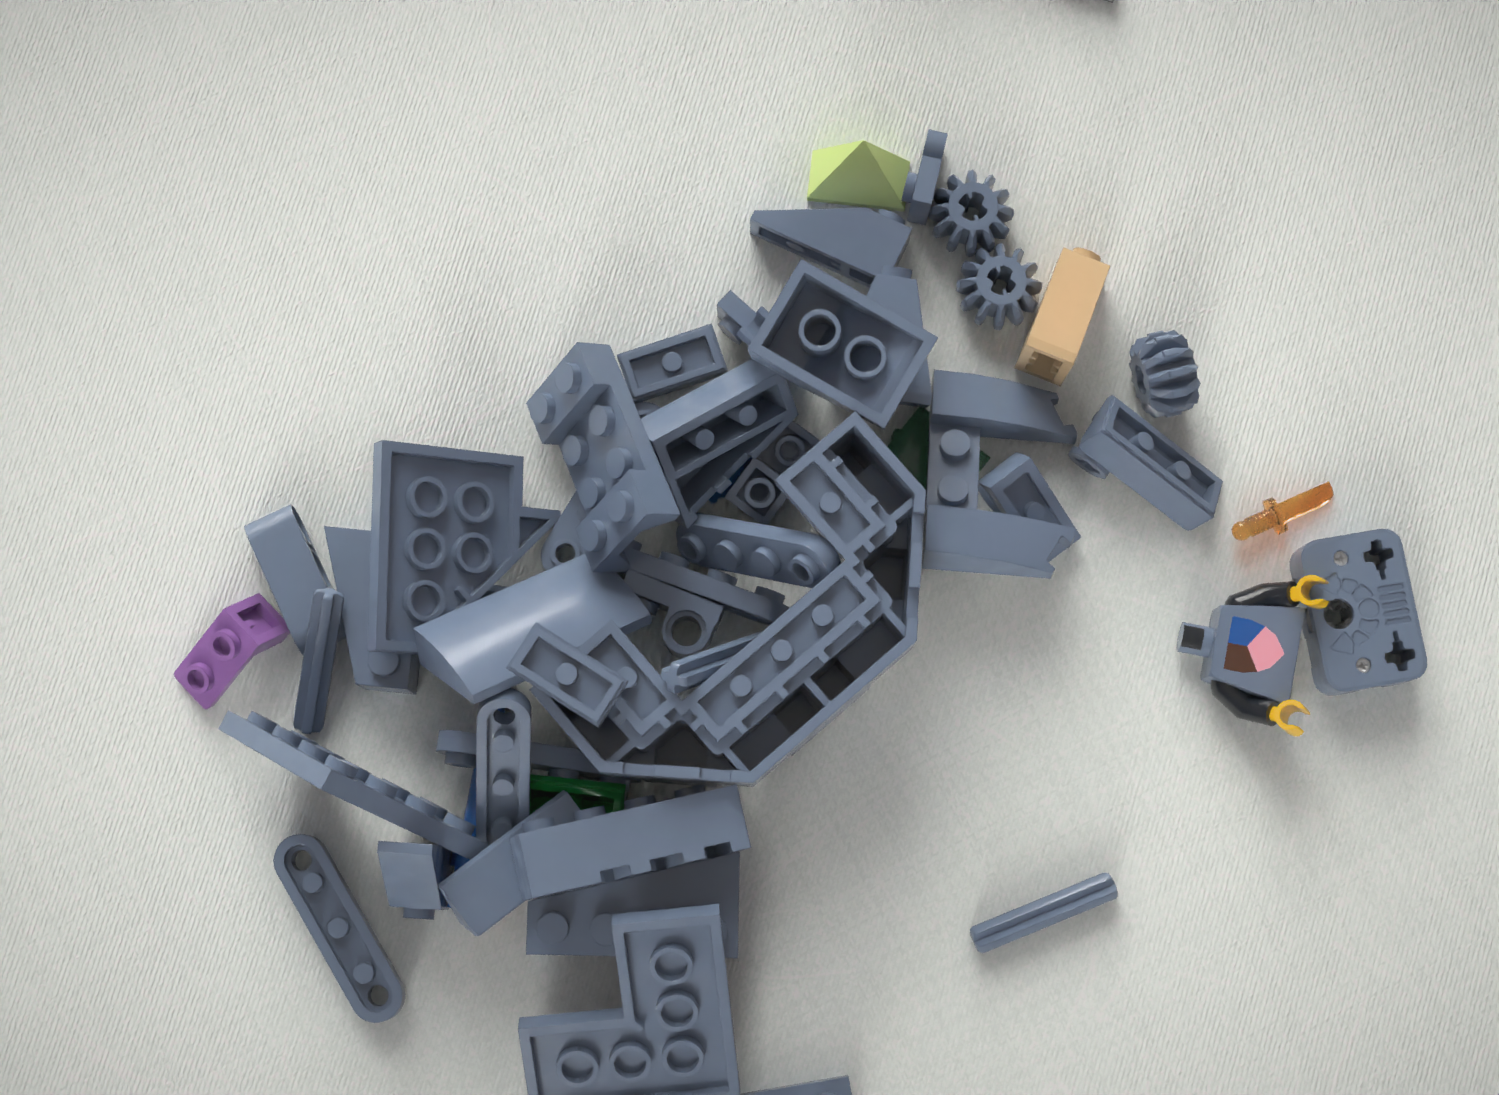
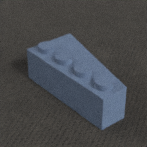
(628, 841)

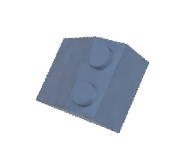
(841, 345)

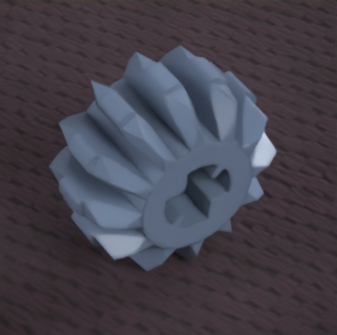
(984, 227)
(984, 274)
(1164, 374)

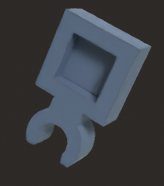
(921, 187)

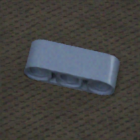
(289, 567)

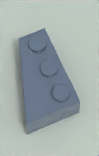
(716, 430)

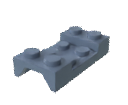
(606, 450)

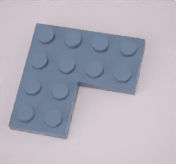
(352, 783)
(671, 1024)

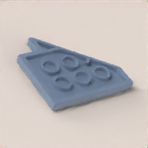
(441, 534)

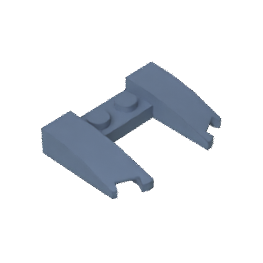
(954, 529)

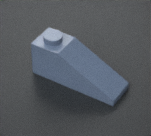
(840, 239)
(413, 876)

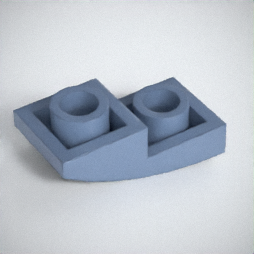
(756, 487)

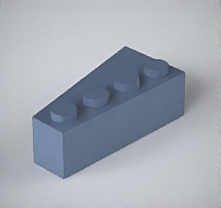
(582, 918)

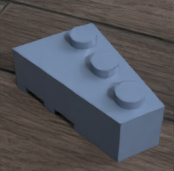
(351, 569)

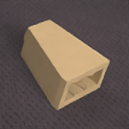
(1063, 315)

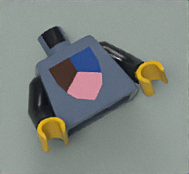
(1254, 650)

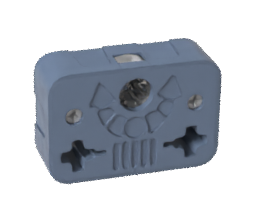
(1374, 612)

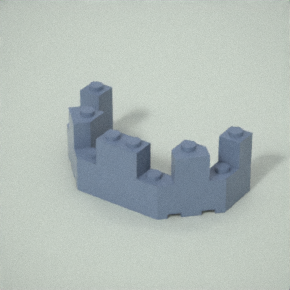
(803, 663)

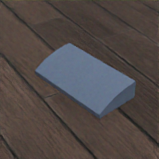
(478, 640)

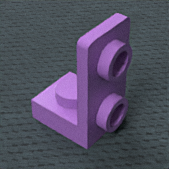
(228, 647)

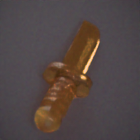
(1277, 514)

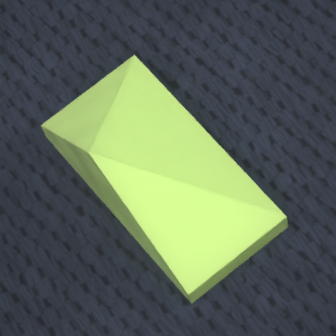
(858, 176)

